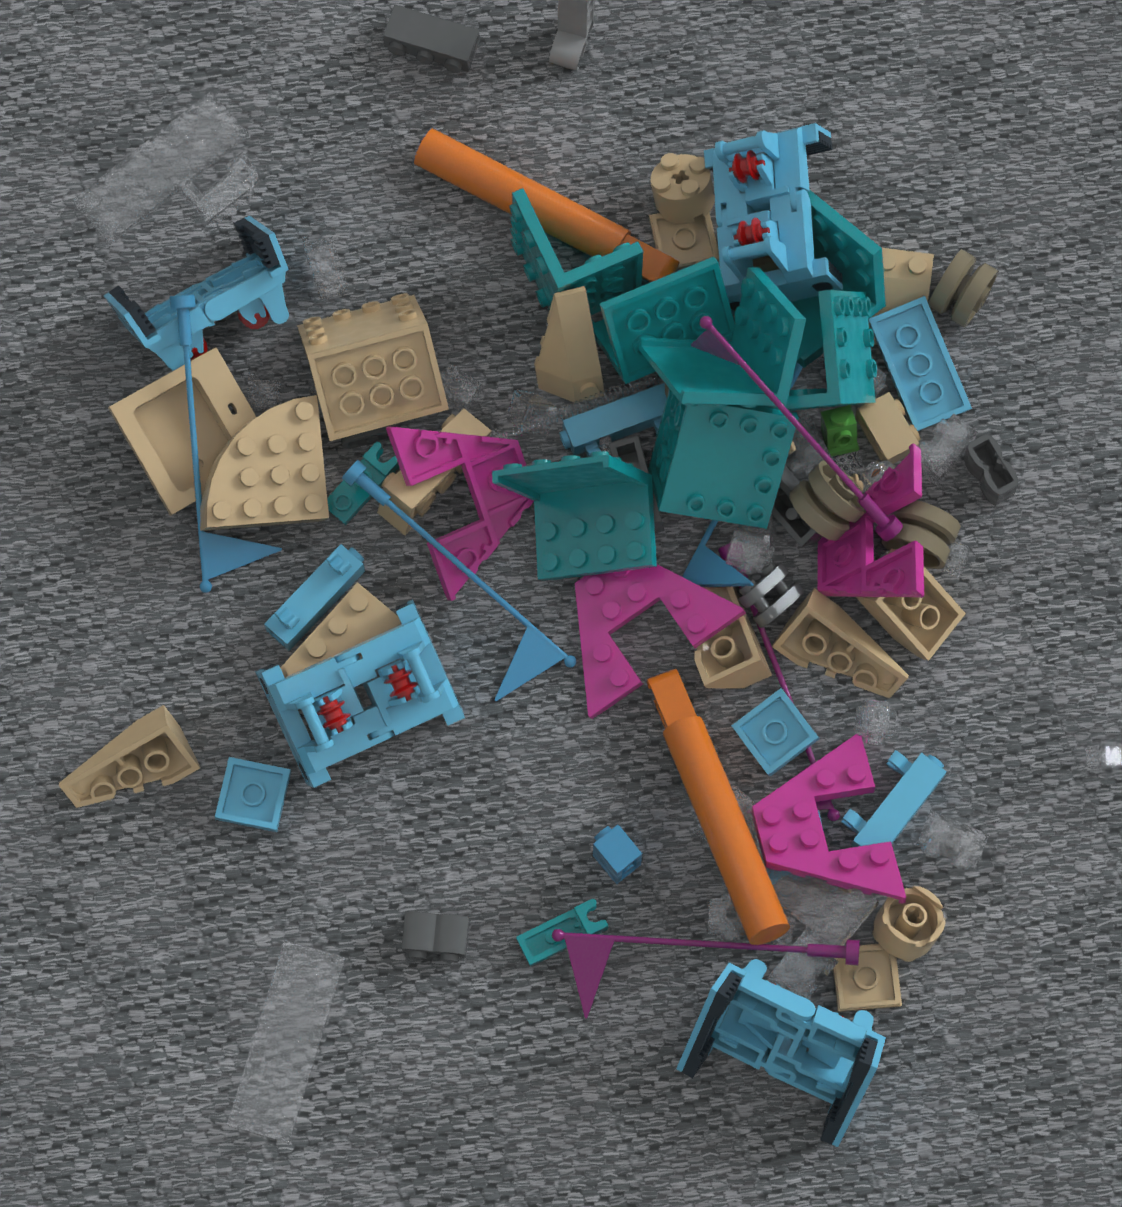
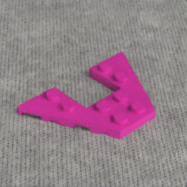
(429, 453)
(848, 563)
(615, 599)
(794, 836)

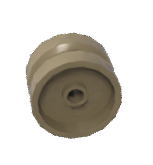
(961, 287)
(826, 502)
(930, 528)

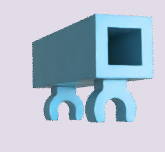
(614, 420)
(315, 596)
(902, 802)

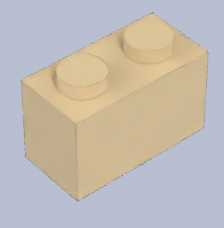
(887, 428)

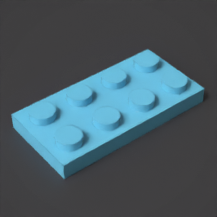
(919, 363)

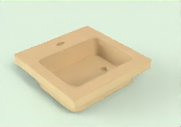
(159, 428)

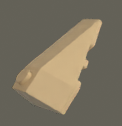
(733, 654)
(141, 754)

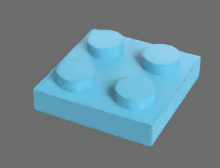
(775, 732)
(253, 794)

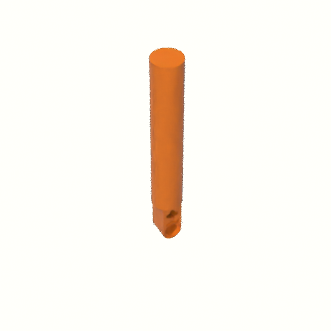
(556, 213)
(718, 811)

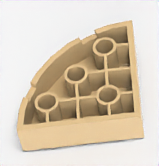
(269, 472)

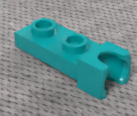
(349, 500)
(538, 942)

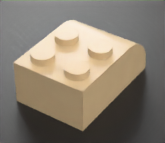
(917, 622)

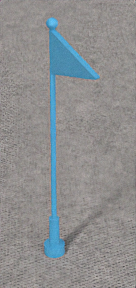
(217, 552)
(707, 567)
(534, 651)

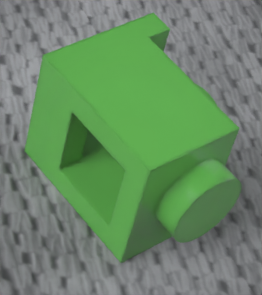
(839, 430)

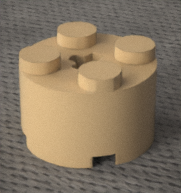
(682, 188)
(909, 927)

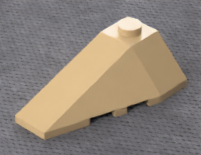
(569, 352)
(831, 638)

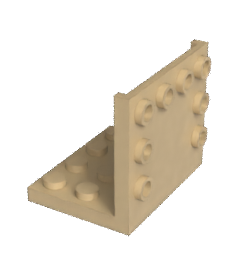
(373, 366)

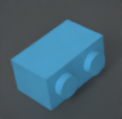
(616, 853)

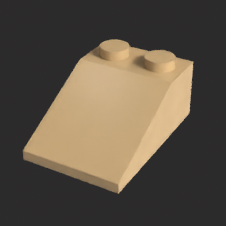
(905, 277)

